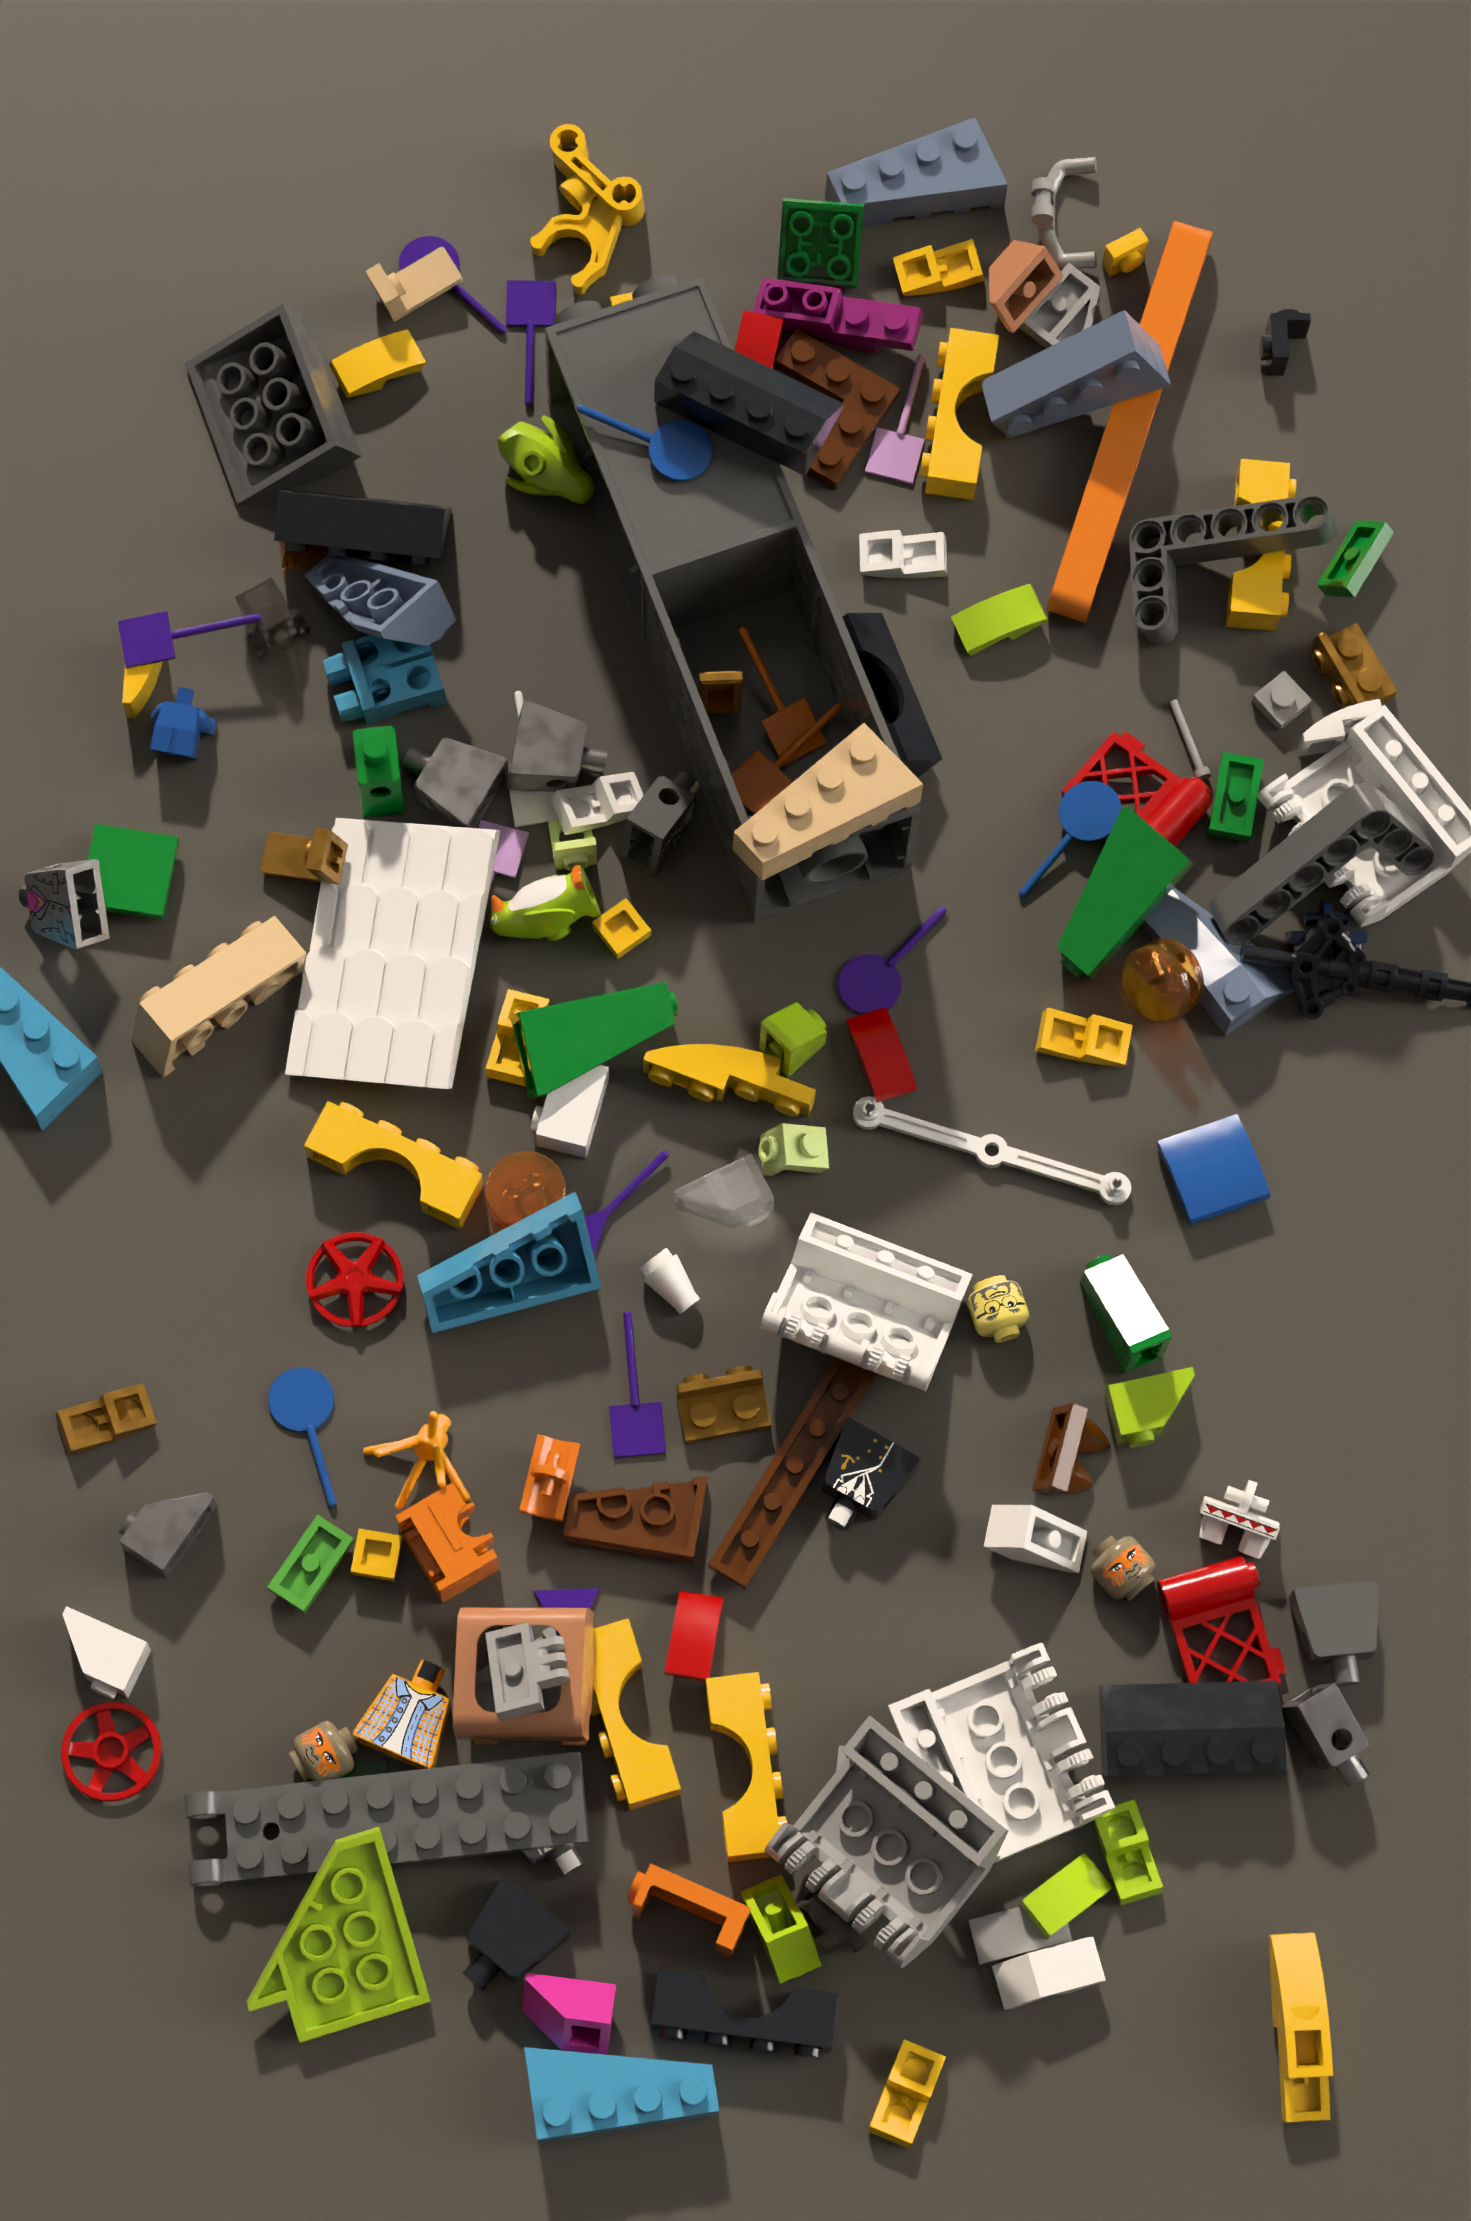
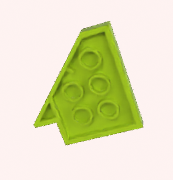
(346, 1946)

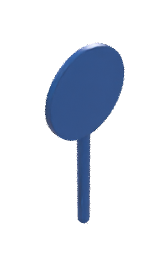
(675, 449)
(1085, 814)
(301, 1403)

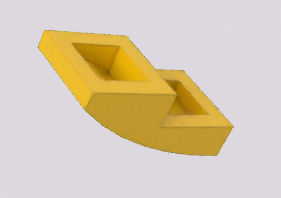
(938, 271)
(376, 361)
(138, 687)
(1083, 1039)
(504, 1056)
(906, 2094)

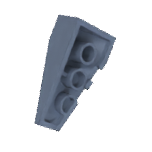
(383, 599)
(1232, 988)

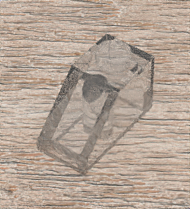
(728, 1195)

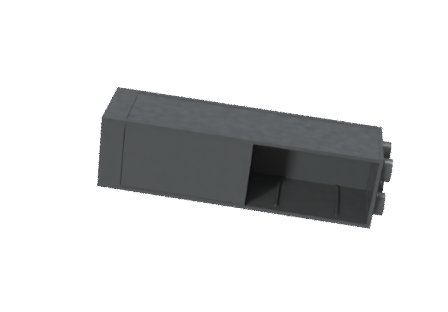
(714, 560)

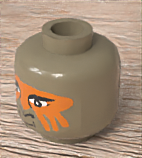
(1123, 1567)
(323, 1752)

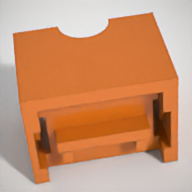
(441, 1548)

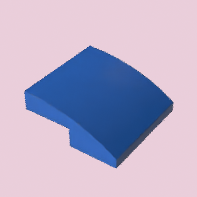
(1214, 1169)

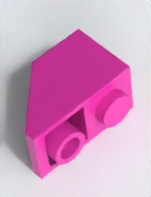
(571, 2011)

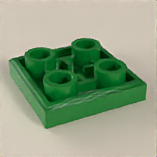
(820, 242)
(134, 869)

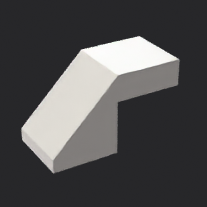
(1048, 1972)

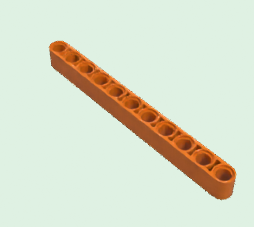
(1127, 430)

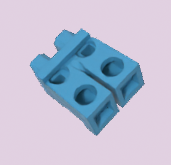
(386, 678)

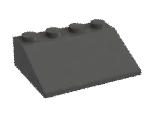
(272, 406)

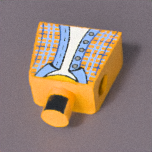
(407, 1718)

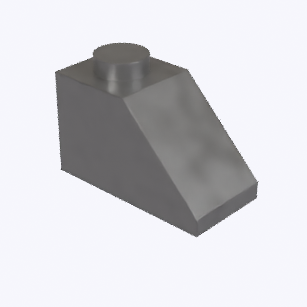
(166, 1530)

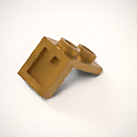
(305, 858)

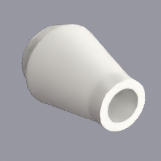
(668, 1278)

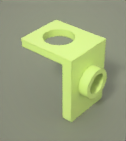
(572, 852)

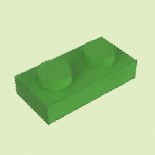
(310, 1564)

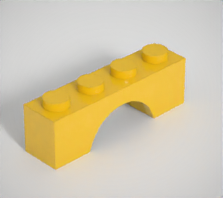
(955, 457)
(1256, 592)
(347, 1140)
(737, 1710)
(643, 1768)

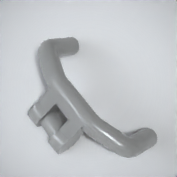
(1043, 211)

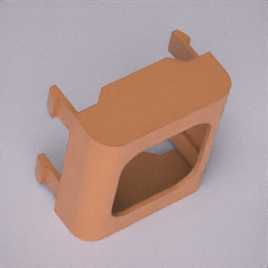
(565, 1721)

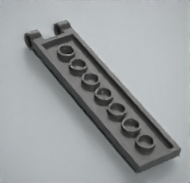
(419, 1814)

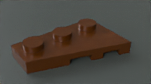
(642, 1521)

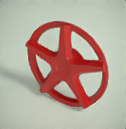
(354, 1279)
(111, 1752)

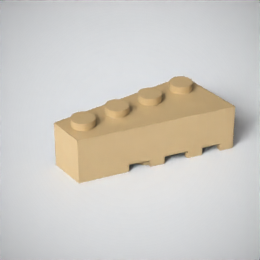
(835, 797)
(215, 992)

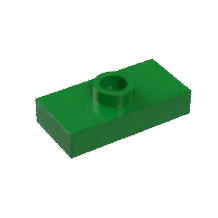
(1355, 558)
(1235, 797)

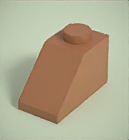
(1021, 281)

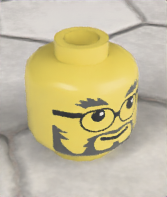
(998, 1308)

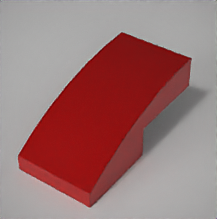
(759, 337)
(881, 1054)
(693, 1636)

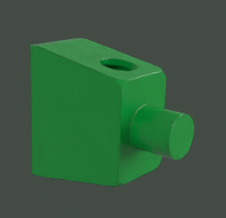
(378, 767)

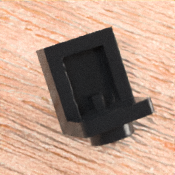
(1274, 345)

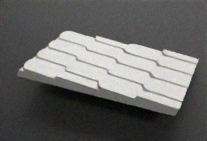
(394, 955)

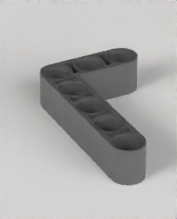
(1213, 546)
(1314, 853)

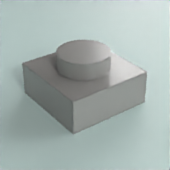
(1281, 700)

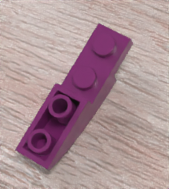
(839, 319)

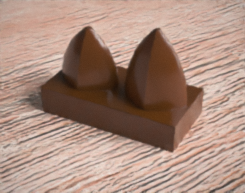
(1066, 1436)

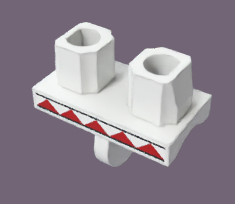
(1257, 1528)

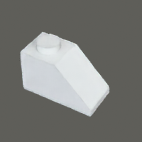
(571, 1113)
(1035, 1537)
(106, 1654)

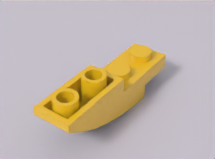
(712, 1068)
(1301, 2025)

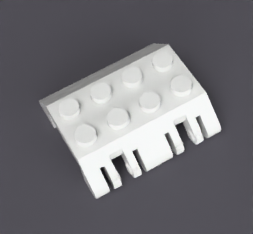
(1390, 760)
(867, 1302)
(1007, 1749)

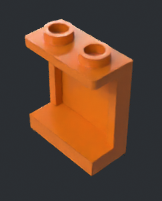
(692, 1898)

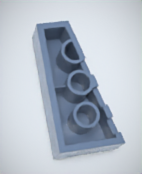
(923, 177)
(1076, 376)

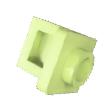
(794, 1149)

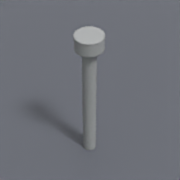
(1201, 772)

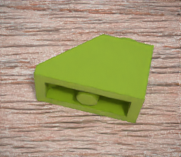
(792, 1036)
(1145, 1405)
(781, 1929)

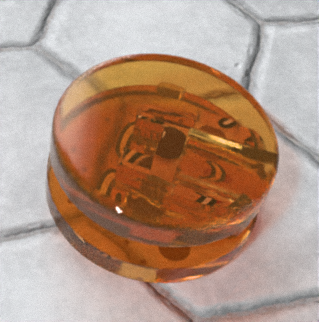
(1163, 979)
(523, 1186)

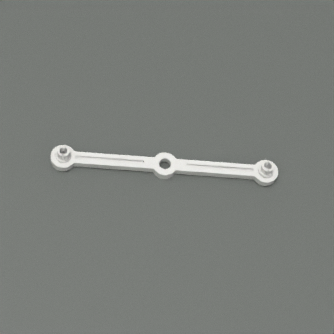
(1113, 1187)

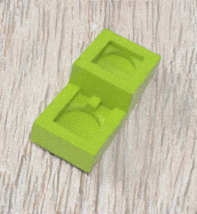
(999, 617)
(1128, 1853)
(1065, 1895)

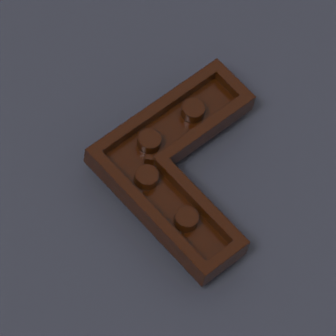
(862, 392)

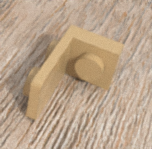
(414, 284)

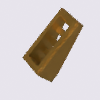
(721, 691)

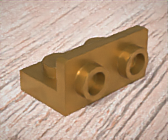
(1351, 667)
(722, 1405)

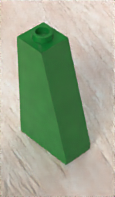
(1122, 891)
(578, 1035)

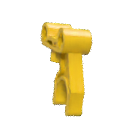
(597, 202)

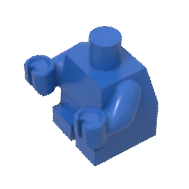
(180, 726)

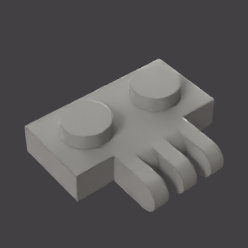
(523, 1668)

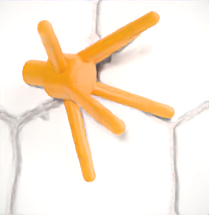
(428, 1447)

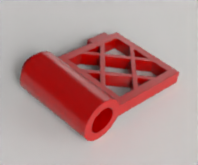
(1171, 808)
(1213, 1594)

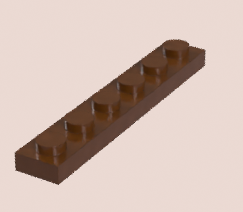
(791, 1472)

